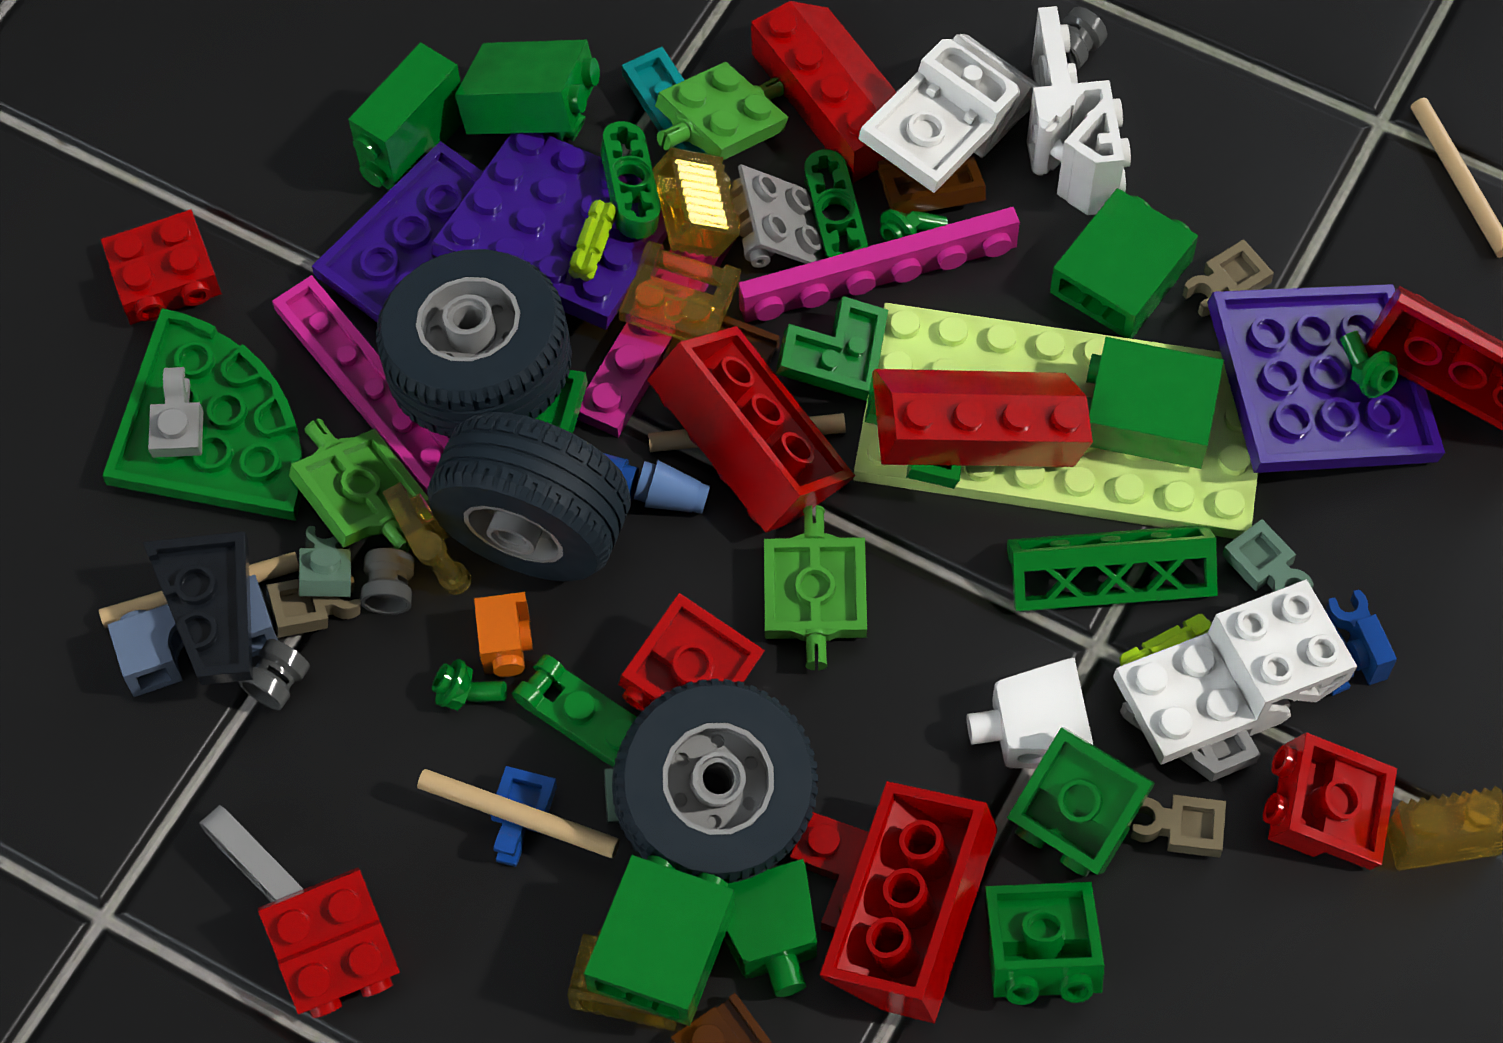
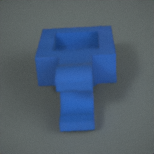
(1367, 638)
(527, 789)

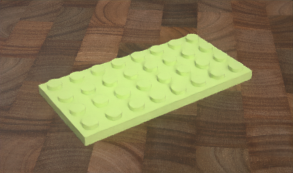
(1102, 481)

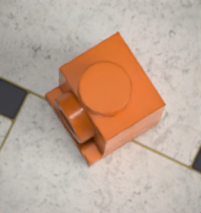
(503, 633)

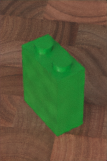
(527, 87)
(406, 116)
(1123, 263)
(1153, 401)
(660, 938)

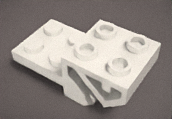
(949, 110)
(1073, 122)
(1237, 673)

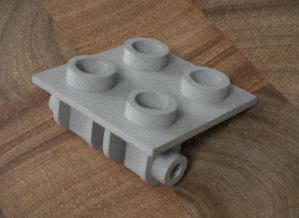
(774, 218)

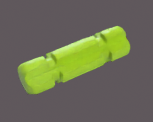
(592, 240)
(1192, 628)

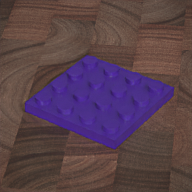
(534, 208)
(397, 231)
(1298, 387)

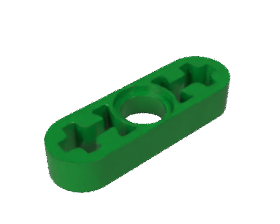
(623, 194)
(841, 194)

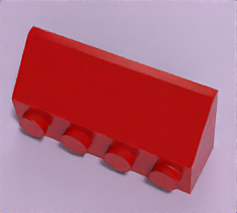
(823, 77)
(1442, 354)
(980, 418)
(749, 427)
(910, 900)

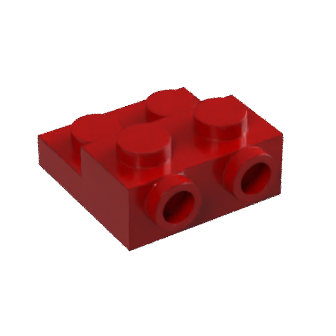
(160, 267)
(684, 649)
(1330, 801)
(329, 943)

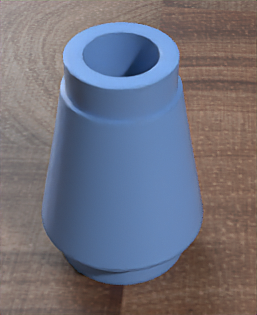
(670, 489)

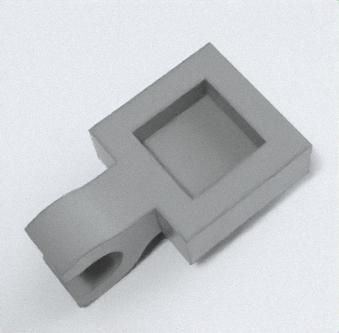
(177, 424)

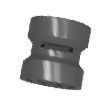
(1086, 34)
(387, 581)
(275, 674)

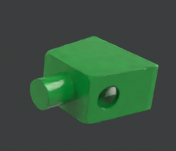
(773, 926)

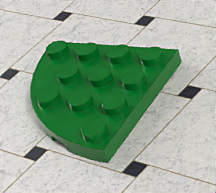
(245, 425)

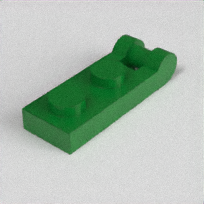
(578, 711)

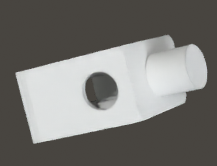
(1031, 712)

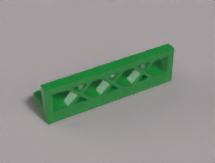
(1113, 548)

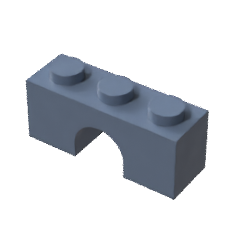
(150, 643)

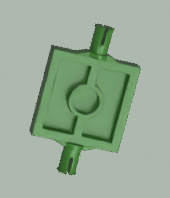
(720, 112)
(347, 484)
(815, 588)

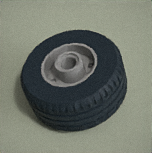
(473, 339)
(529, 496)
(744, 741)

